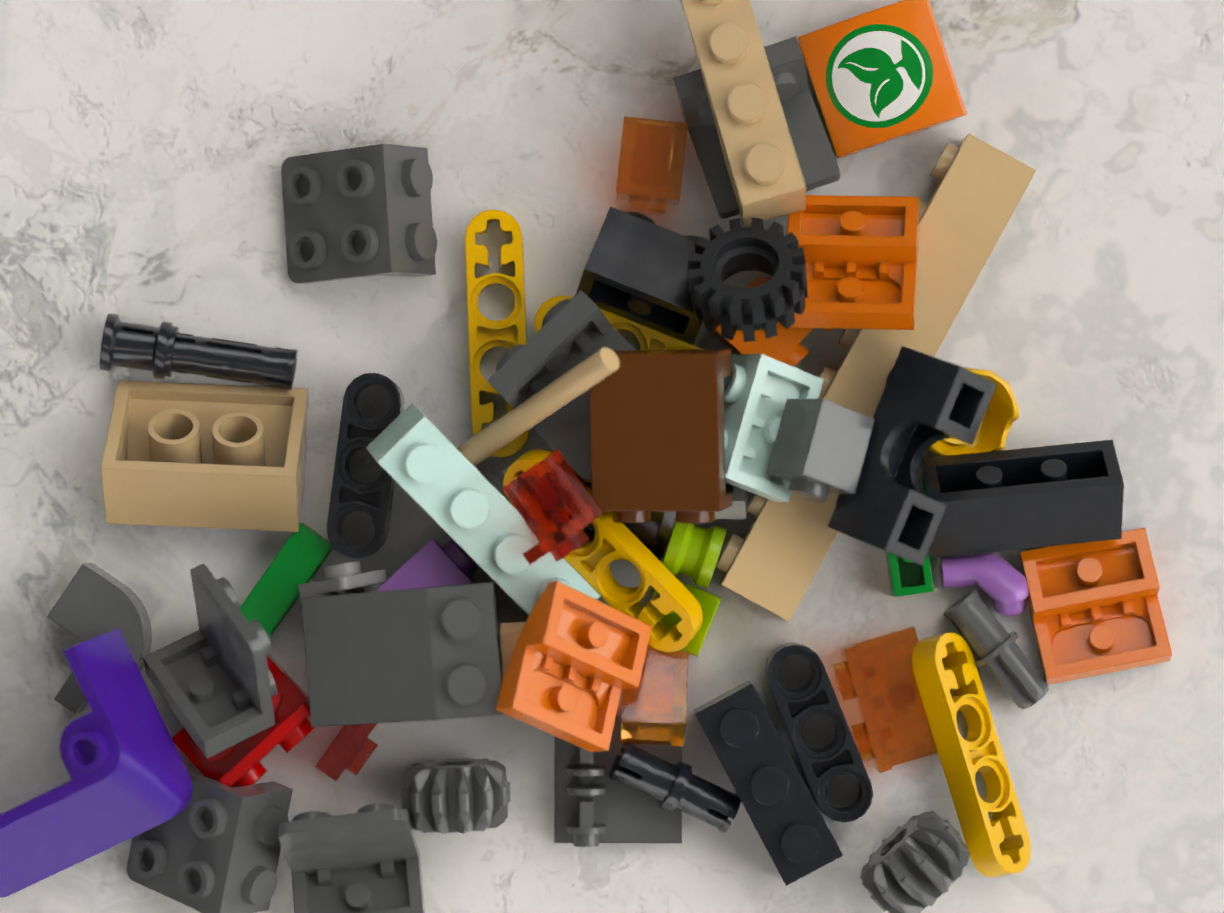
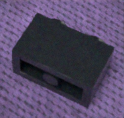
(642, 274)

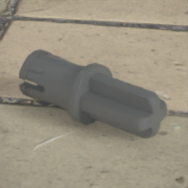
(997, 650)

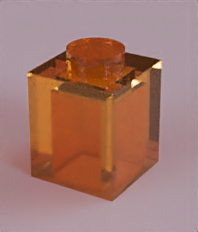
(651, 164)
(658, 707)

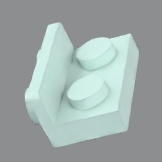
(752, 416)

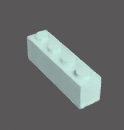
(469, 508)

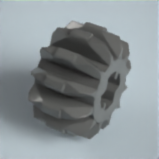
(456, 795)
(915, 864)

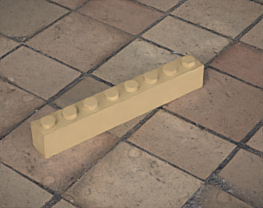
(955, 240)

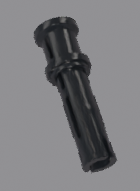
(168, 351)

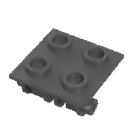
(601, 810)

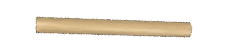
(540, 406)

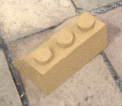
(205, 456)

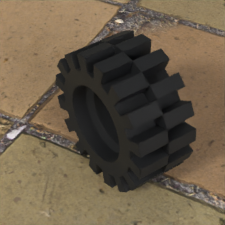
(747, 251)

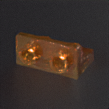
(887, 699)

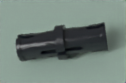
(675, 786)

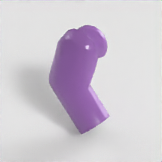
(992, 574)

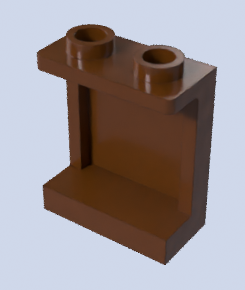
(661, 435)

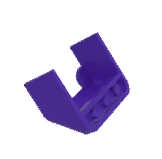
(119, 769)

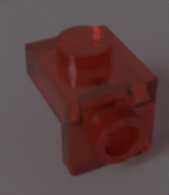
(553, 507)
(348, 751)

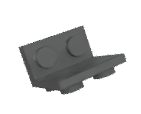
(802, 118)

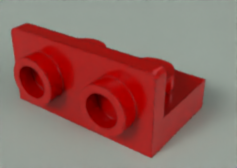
(241, 762)

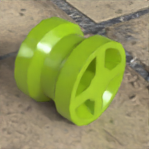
(694, 551)

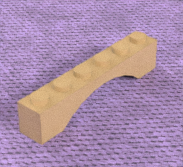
(746, 109)

